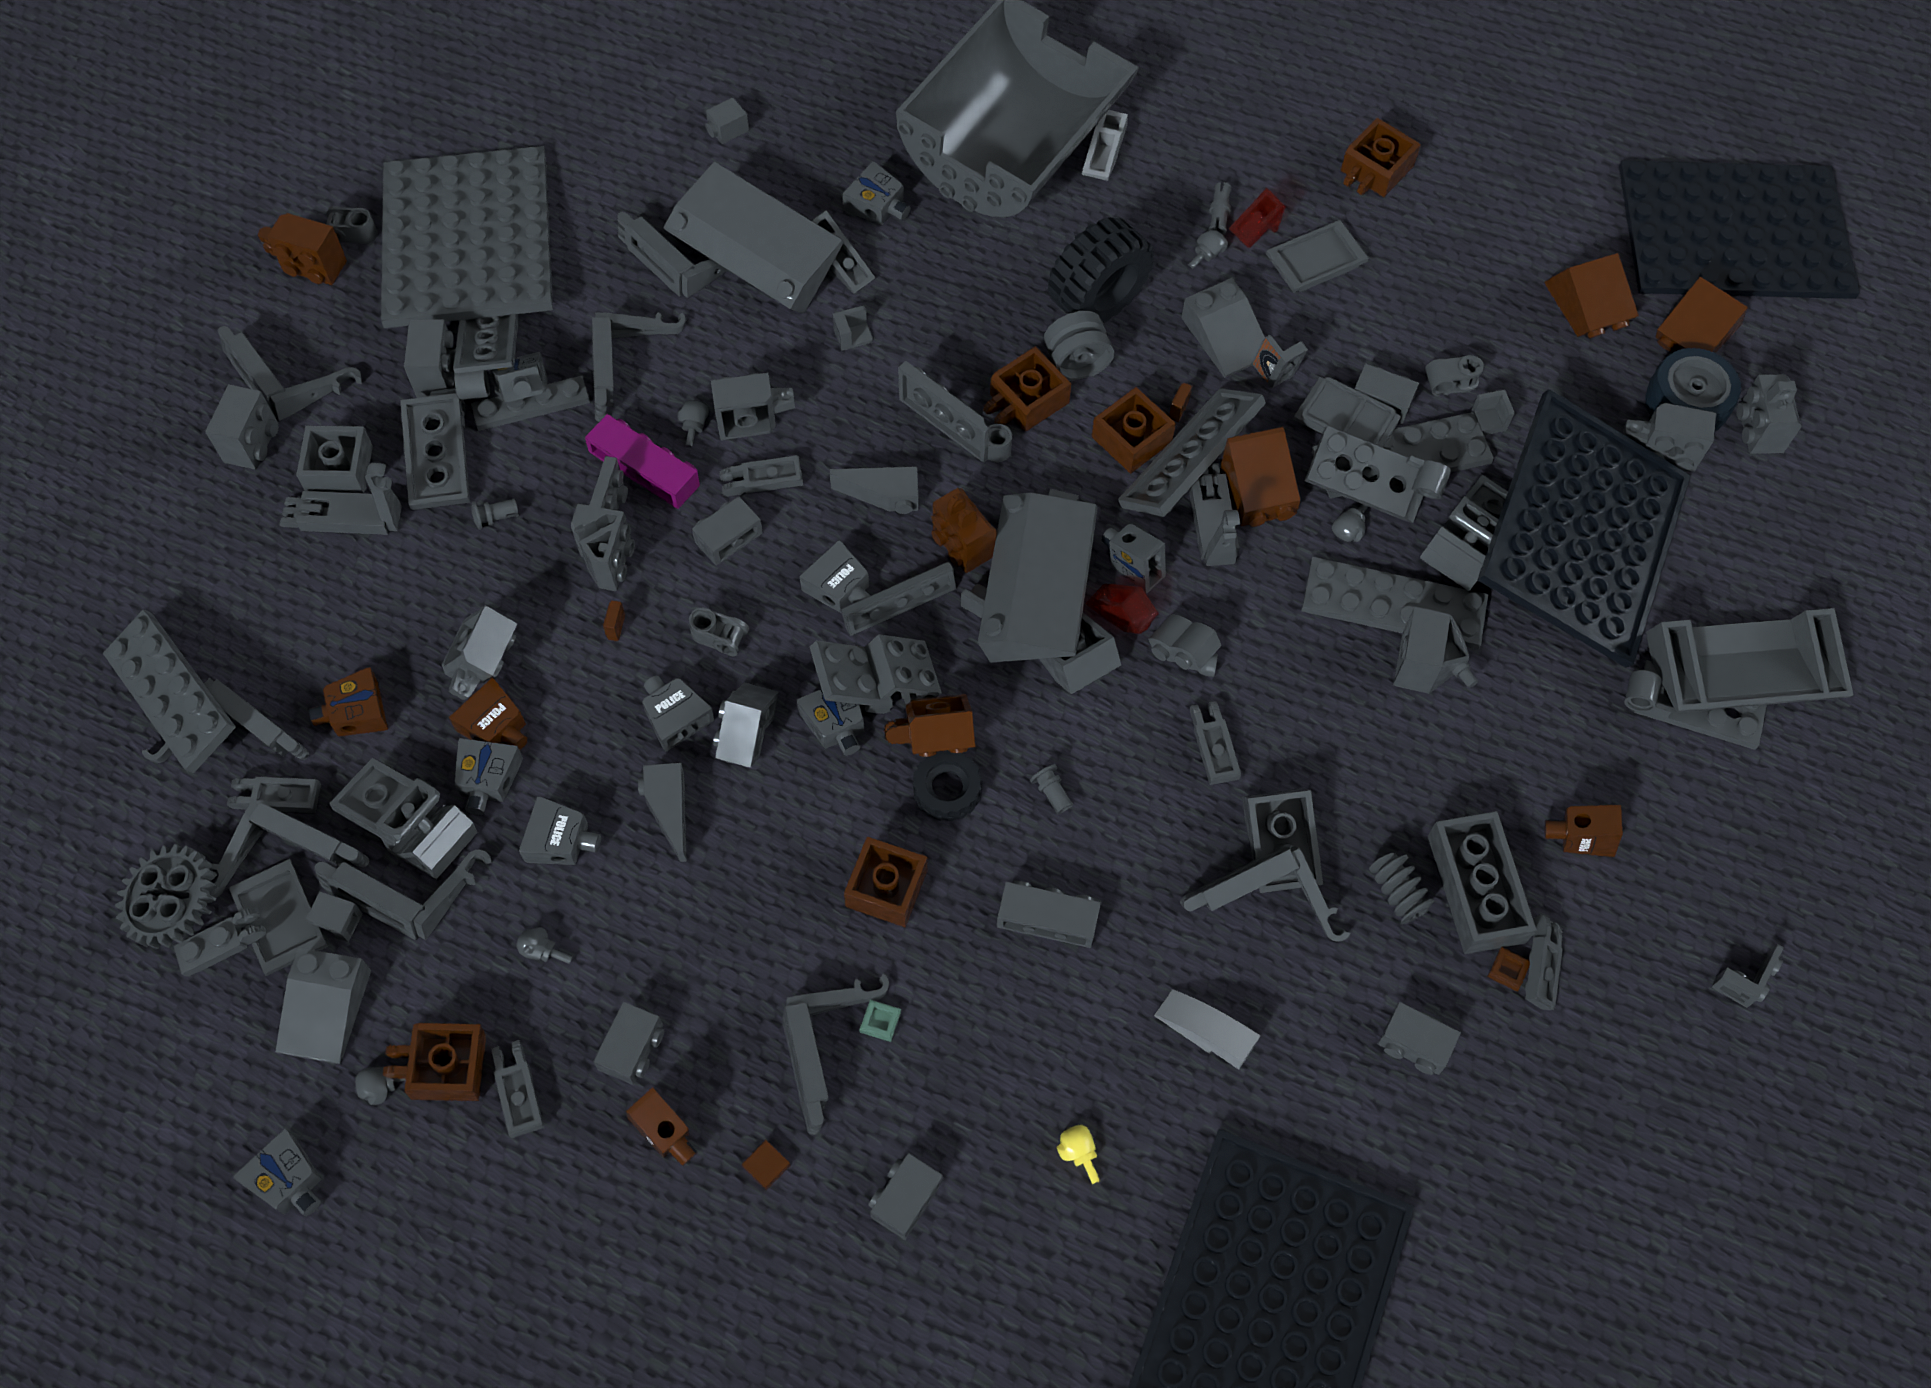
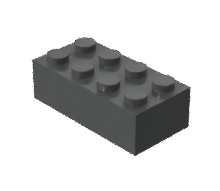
(1481, 882)

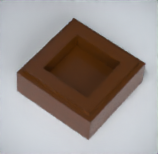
(1180, 402)
(614, 620)
(1509, 969)
(766, 1165)

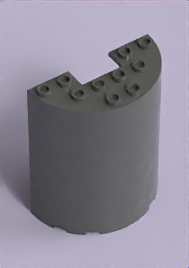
(1007, 109)

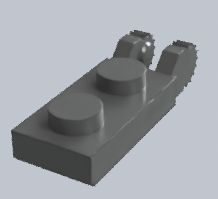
(762, 476)
(1215, 745)
(277, 793)
(218, 942)
(1544, 963)
(517, 1092)

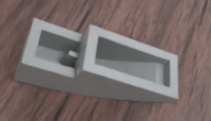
(1105, 145)
(1208, 1027)

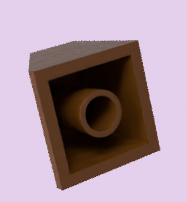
(1594, 296)
(1701, 319)
(1261, 477)

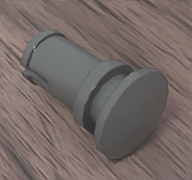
(493, 512)
(1050, 785)

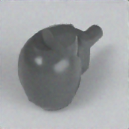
(1209, 246)
(693, 418)
(1350, 524)
(535, 945)
(373, 1086)

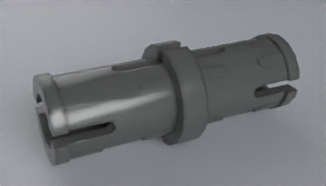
(1220, 207)

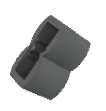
(1184, 642)

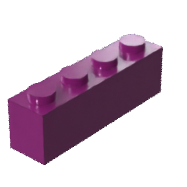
(643, 460)

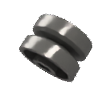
(1079, 345)

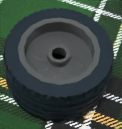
(1695, 381)

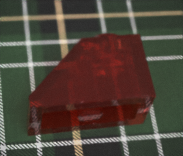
(1124, 607)

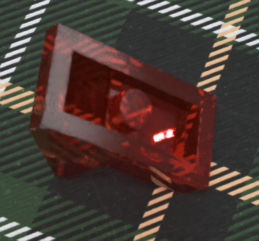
(1258, 217)

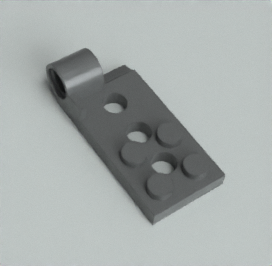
(481, 347)
(416, 413)
(952, 416)
(1417, 475)
(1647, 698)

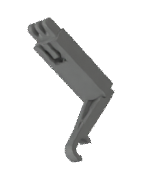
(664, 258)
(619, 325)
(260, 378)
(347, 511)
(1214, 518)
(247, 717)
(287, 828)
(1259, 874)
(393, 907)
(803, 1046)

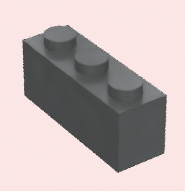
(1048, 913)

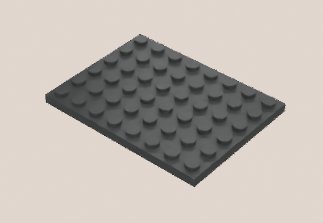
(465, 237)

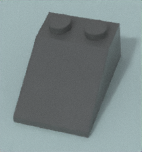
(1224, 326)
(1094, 658)
(1286, 821)
(321, 1005)

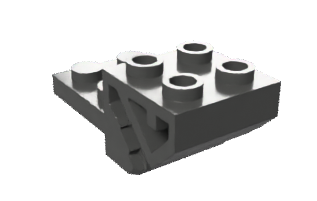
(603, 531)
(1465, 538)
(875, 672)
(405, 817)

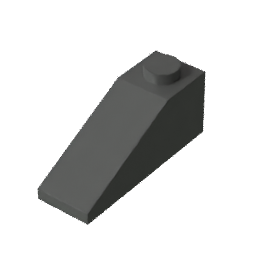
(848, 264)
(883, 487)
(665, 795)

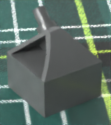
(1431, 652)

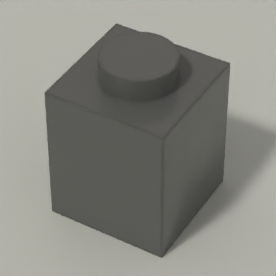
(726, 121)

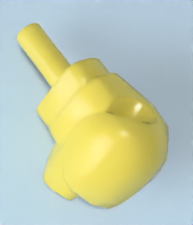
(1078, 1145)

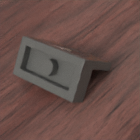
(1275, 364)

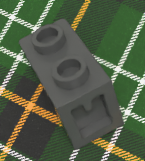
(1742, 990)

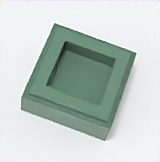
(880, 1020)

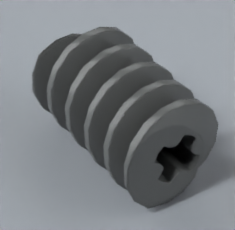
(1401, 887)

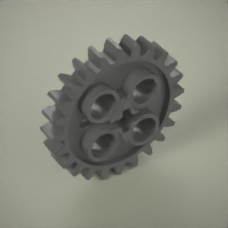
(164, 919)

